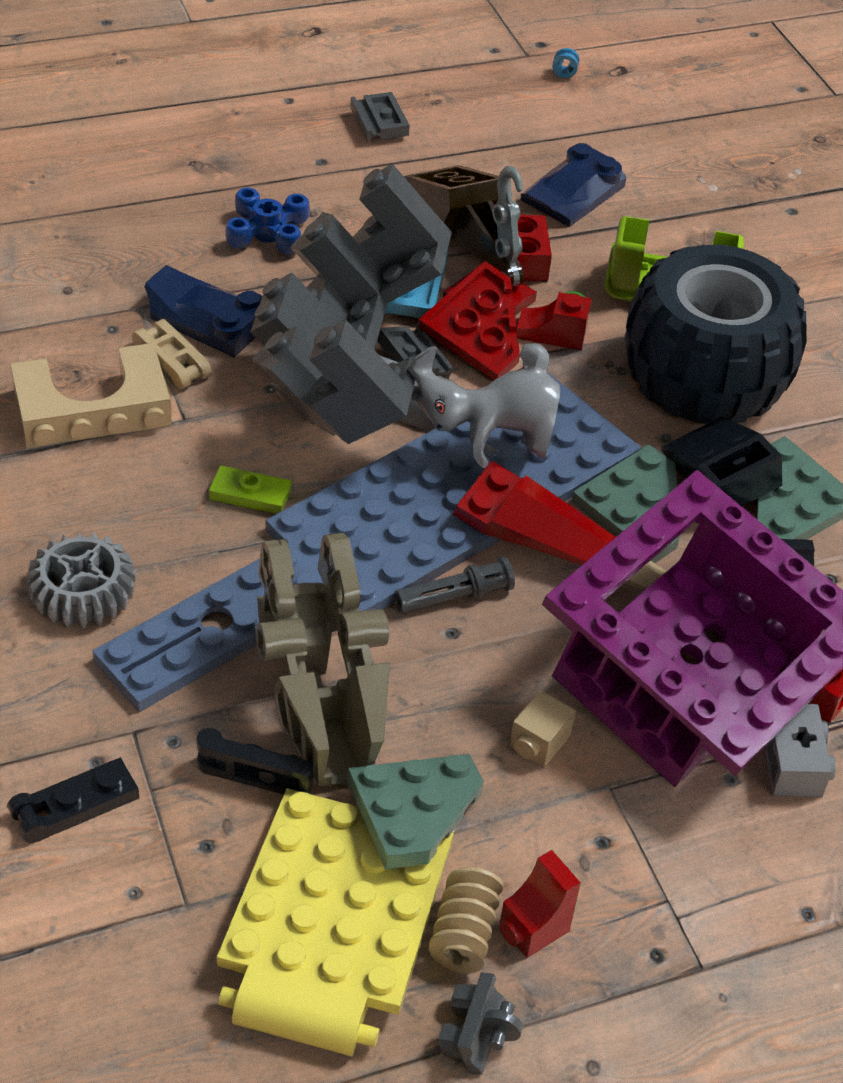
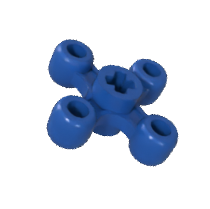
(266, 220)

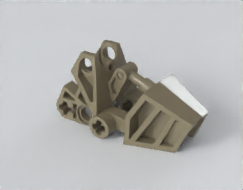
(337, 723)

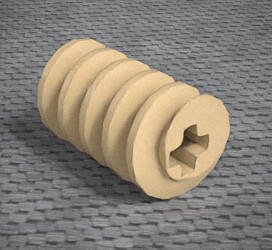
(465, 919)

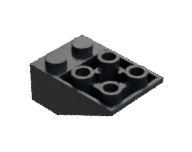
(730, 457)

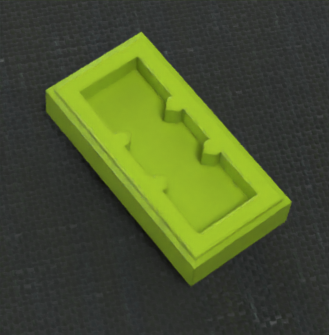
(250, 489)

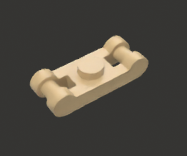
(173, 353)

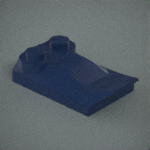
(576, 185)
(203, 310)

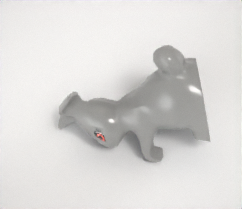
(515, 401)

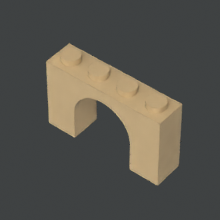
(54, 418)

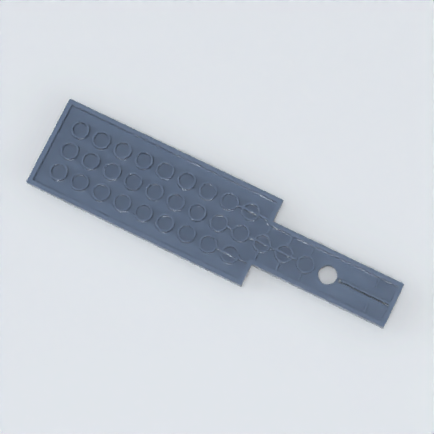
(398, 534)

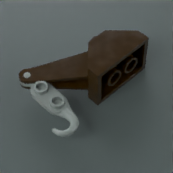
(478, 212)

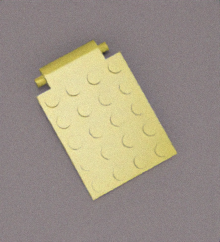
(325, 928)

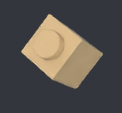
(542, 728)

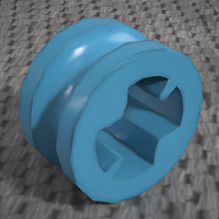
(568, 54)

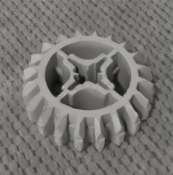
(83, 589)

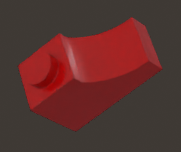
(558, 323)
(541, 906)

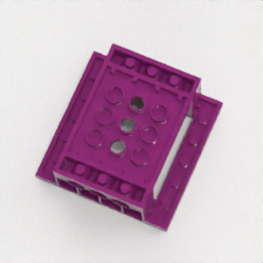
(735, 579)

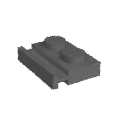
(380, 116)
(403, 343)

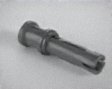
(475, 586)

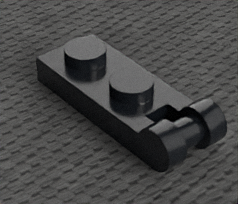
(252, 764)
(73, 800)

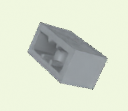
(800, 757)

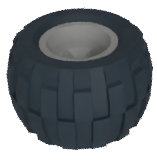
(715, 333)

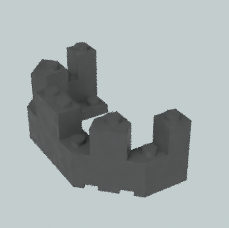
(326, 334)

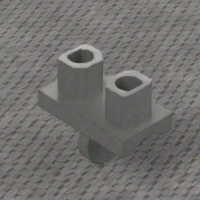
(486, 1025)

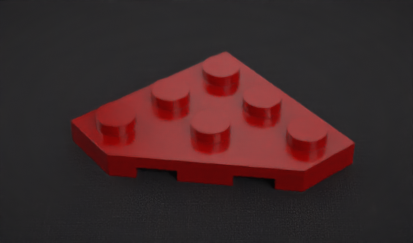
(478, 321)

